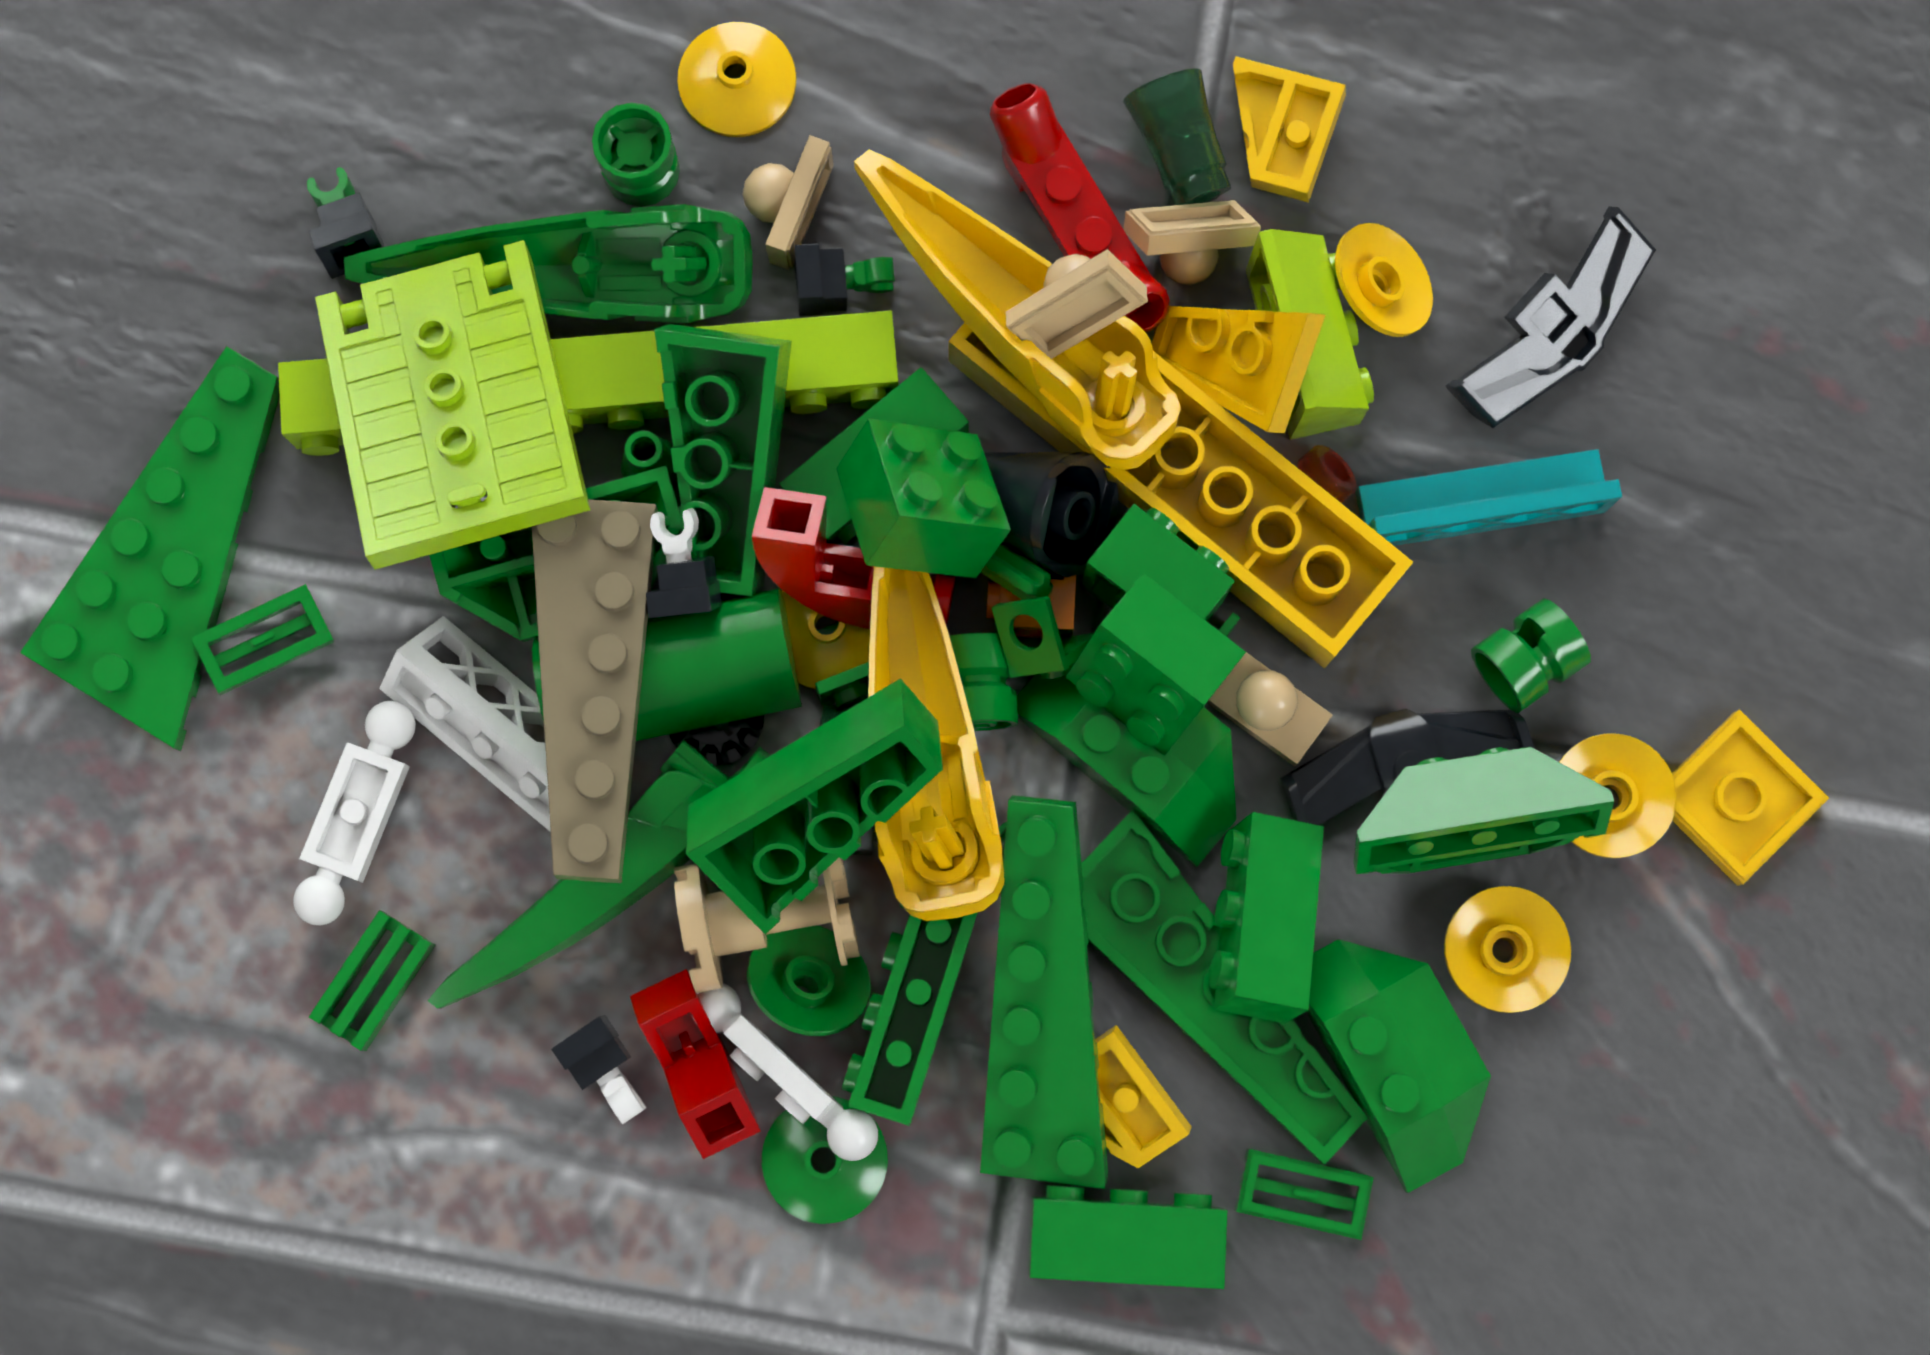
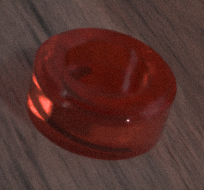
(1328, 471)

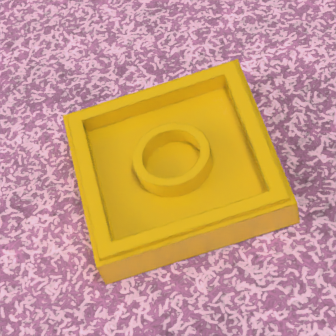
(1742, 797)

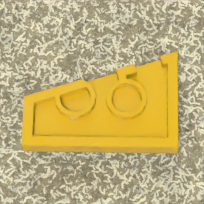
(1242, 357)

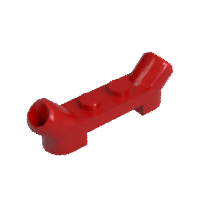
(1064, 191)

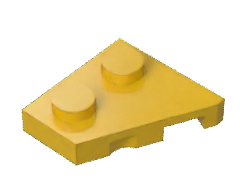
(1285, 125)
(1136, 1108)

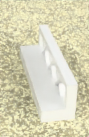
(479, 731)

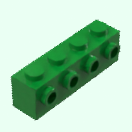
(908, 1016)

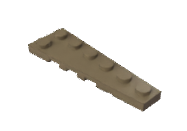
(591, 650)

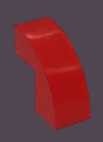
(795, 555)
(695, 1064)

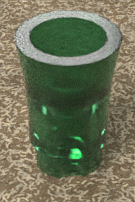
(1181, 136)

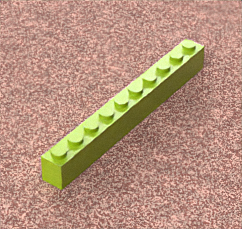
(621, 375)

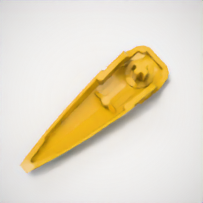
(1098, 390)
(946, 838)

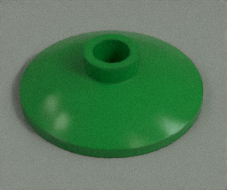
(808, 960)
(815, 1194)

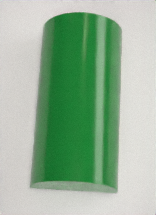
(713, 666)

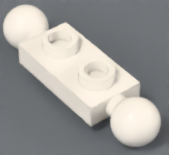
(354, 813)
(850, 1132)

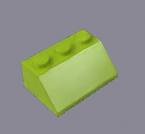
(1298, 275)

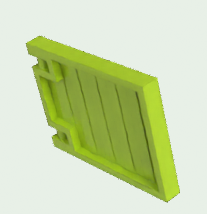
(450, 405)

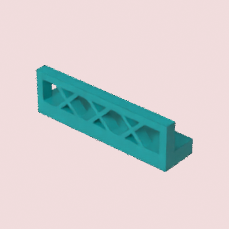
(1488, 498)

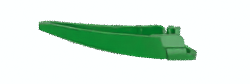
(603, 263)
(577, 907)

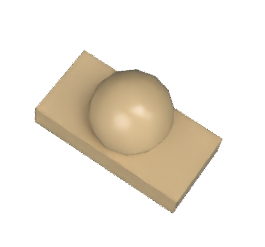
(789, 198)
(1190, 235)
(1076, 302)
(1270, 709)

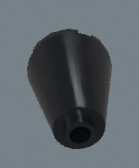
(1055, 506)

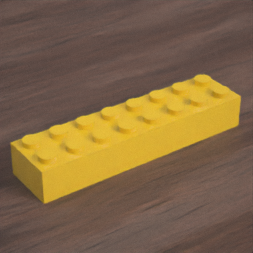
(1286, 540)

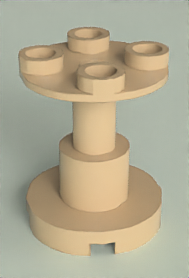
(717, 927)

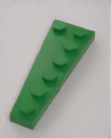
(1164, 943)
(1043, 1052)

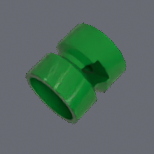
(636, 154)
(1537, 650)
(984, 678)

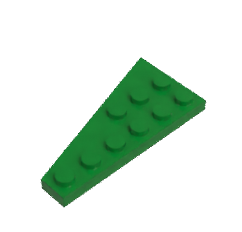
(164, 559)

